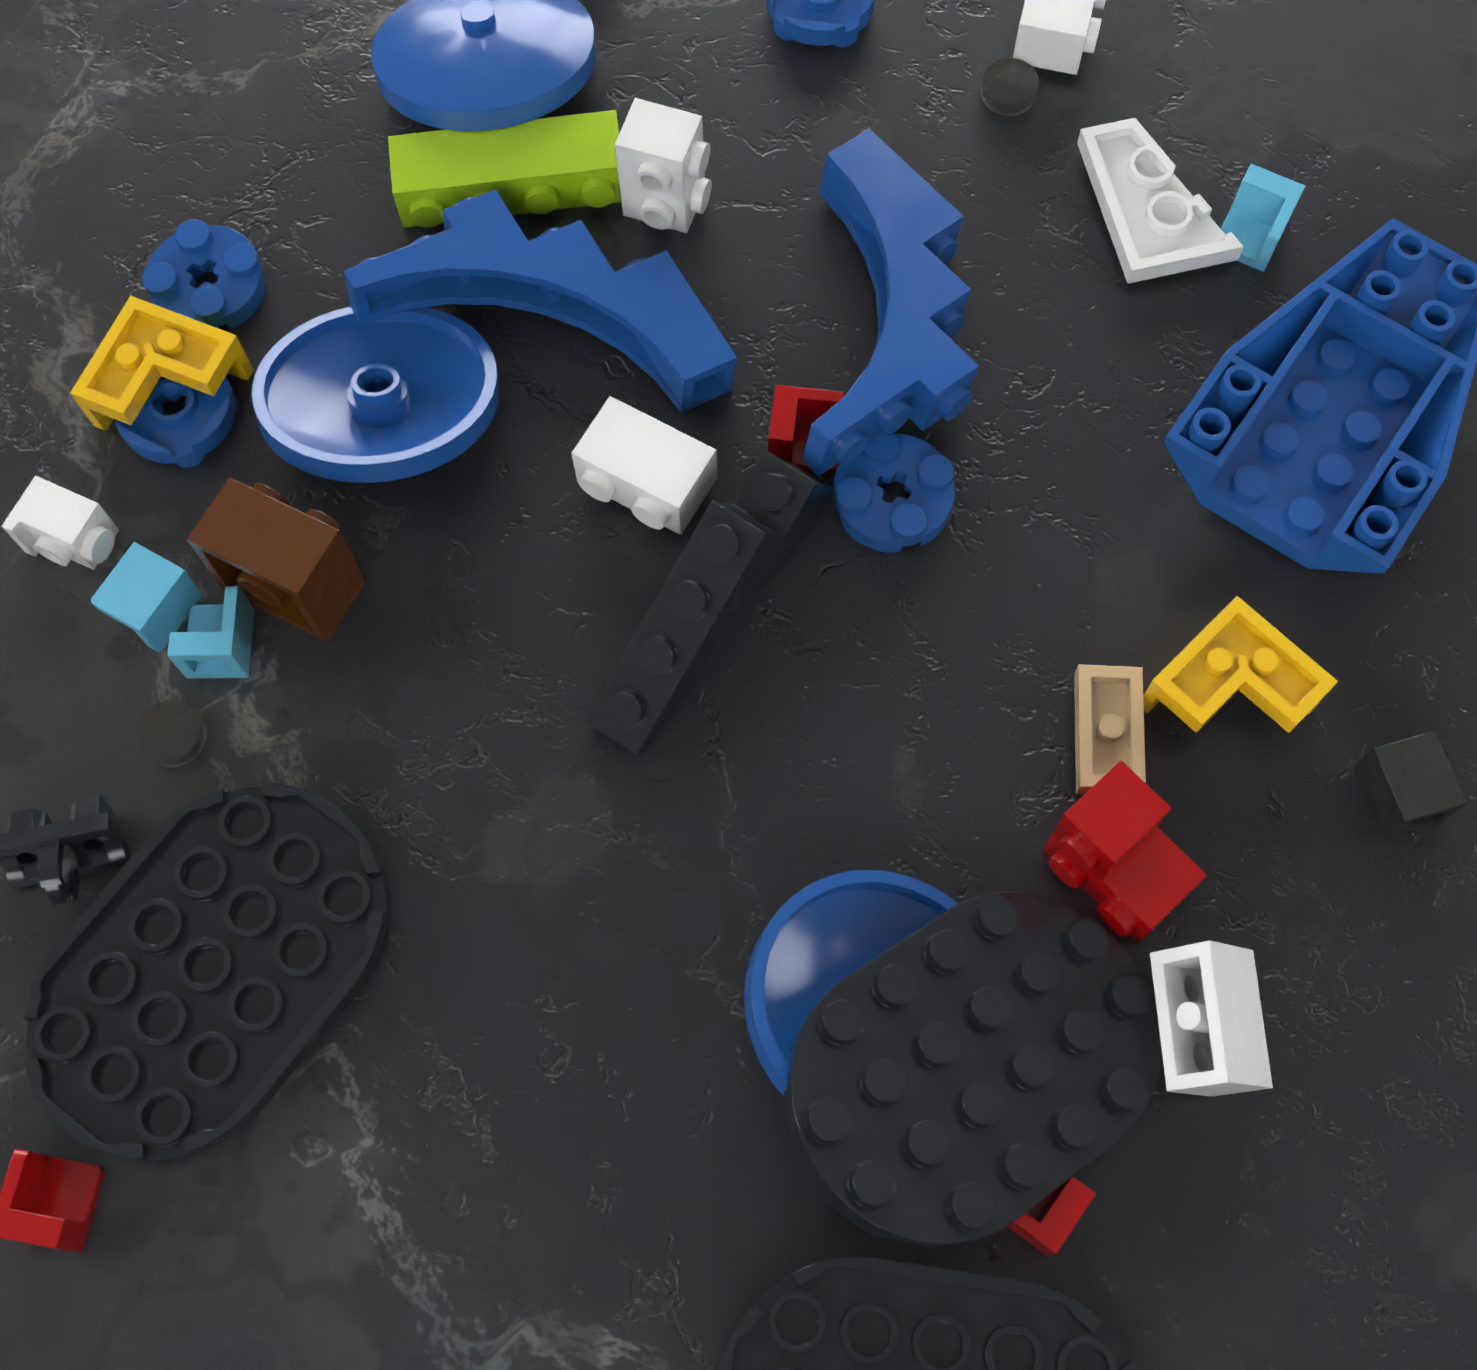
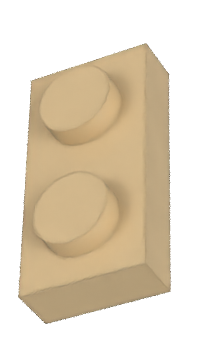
(1108, 722)

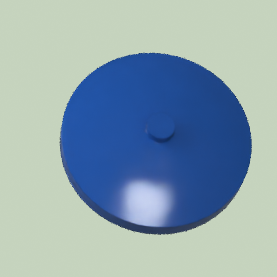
(483, 60)
(375, 394)
(820, 941)

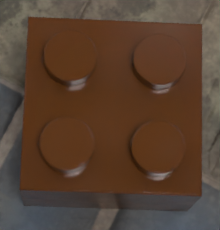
(279, 556)

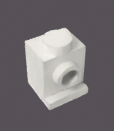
(61, 525)

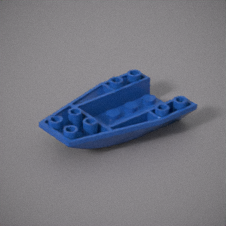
(1340, 406)

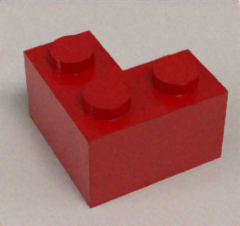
(1121, 856)

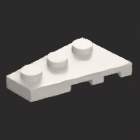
(1147, 208)

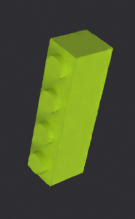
(530, 165)

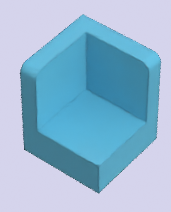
(1261, 214)
(147, 595)
(216, 639)

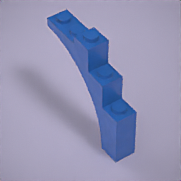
(906, 242)
(562, 274)

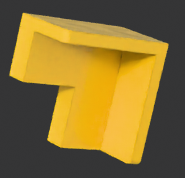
(149, 345)
(1244, 655)

